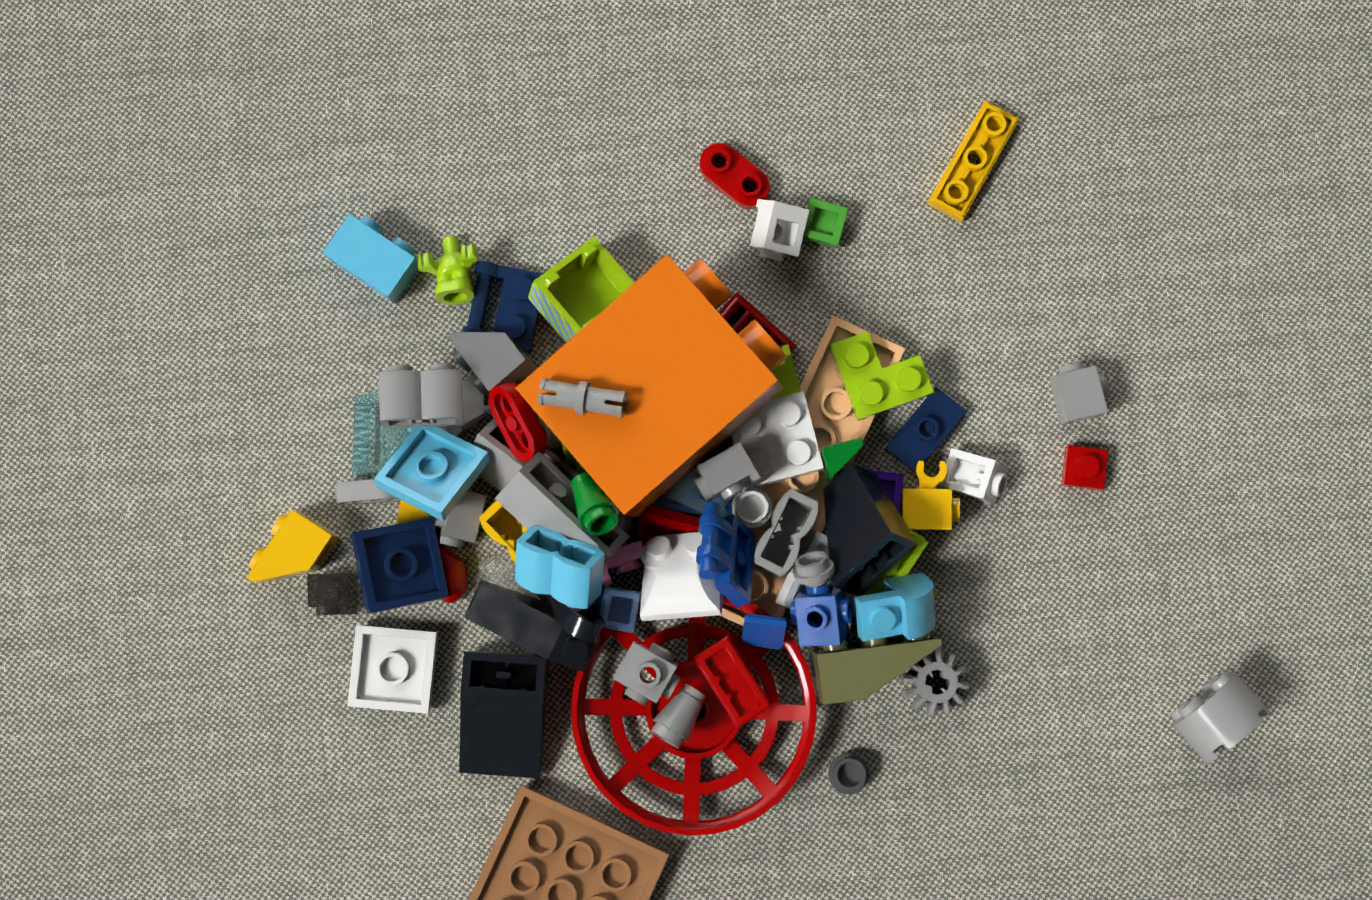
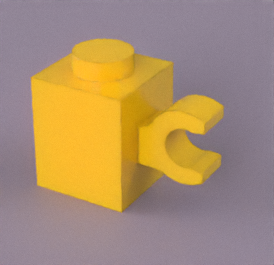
(930, 507)

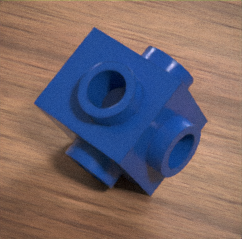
(821, 615)

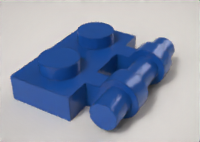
(726, 554)

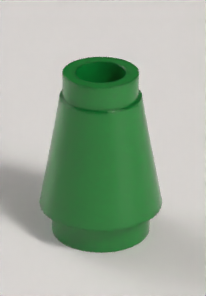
(593, 506)

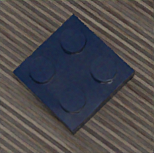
(399, 565)

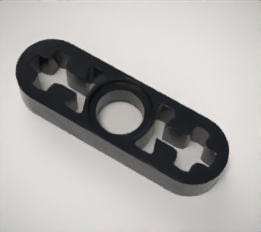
(580, 623)

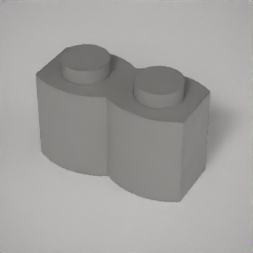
(421, 397)
(781, 543)

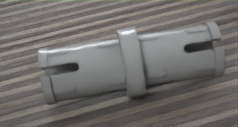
(582, 397)

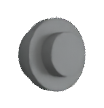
(813, 569)

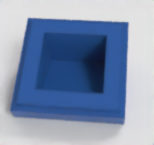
(763, 631)

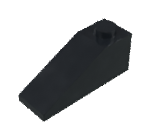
(527, 624)

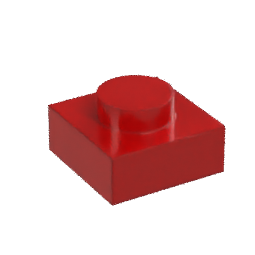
(1084, 467)

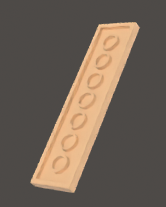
(832, 424)

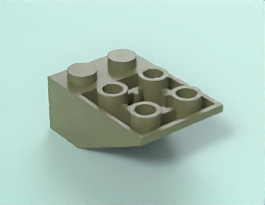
(864, 667)

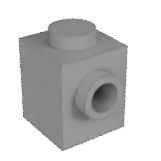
(1079, 393)

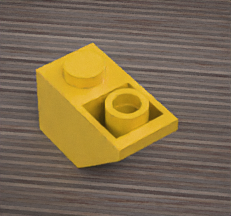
(294, 550)

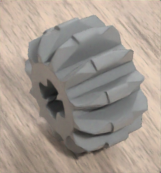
(944, 693)

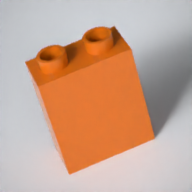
(683, 378)

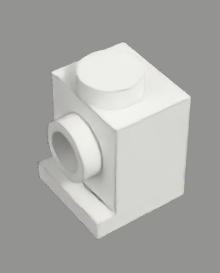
(786, 222)

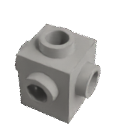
(631, 674)

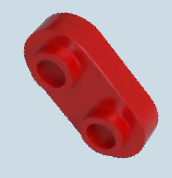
(733, 175)
(517, 422)

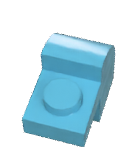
(903, 609)

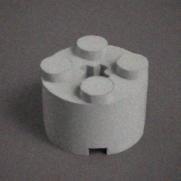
(1220, 717)

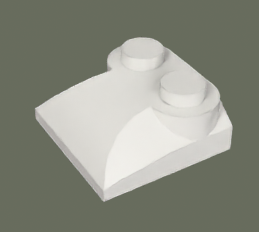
(673, 581)

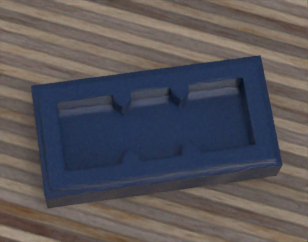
(925, 429)

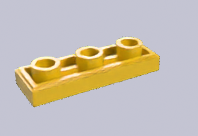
(961, 178)

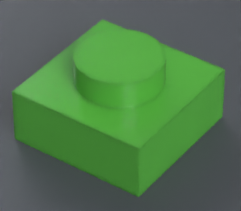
(824, 223)

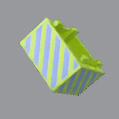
(578, 288)

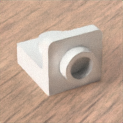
(975, 476)

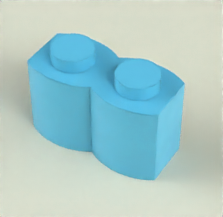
(559, 567)

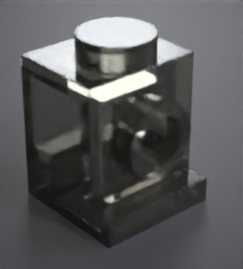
(333, 593)

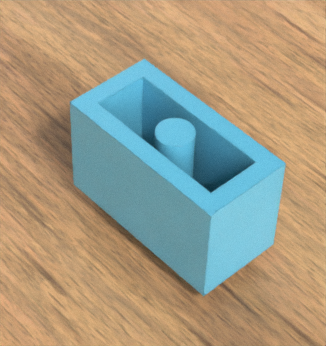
(372, 257)

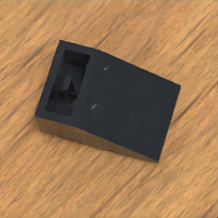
(502, 713)

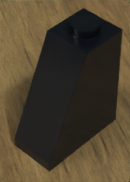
(862, 529)

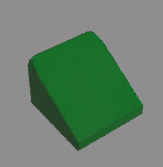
(837, 455)

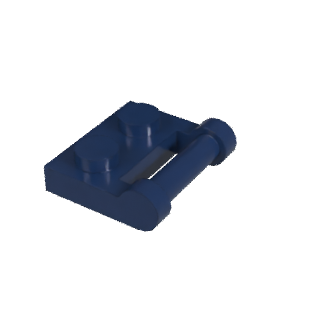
(515, 312)

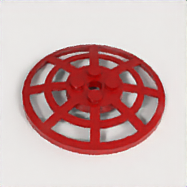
(709, 736)

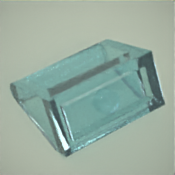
(386, 439)

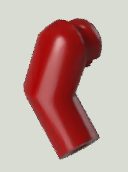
(455, 574)

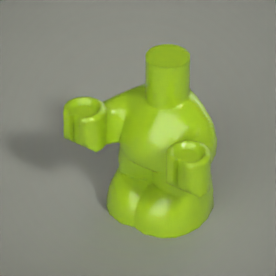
(451, 271)

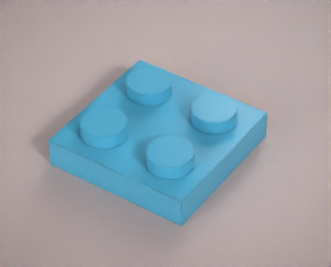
(432, 470)

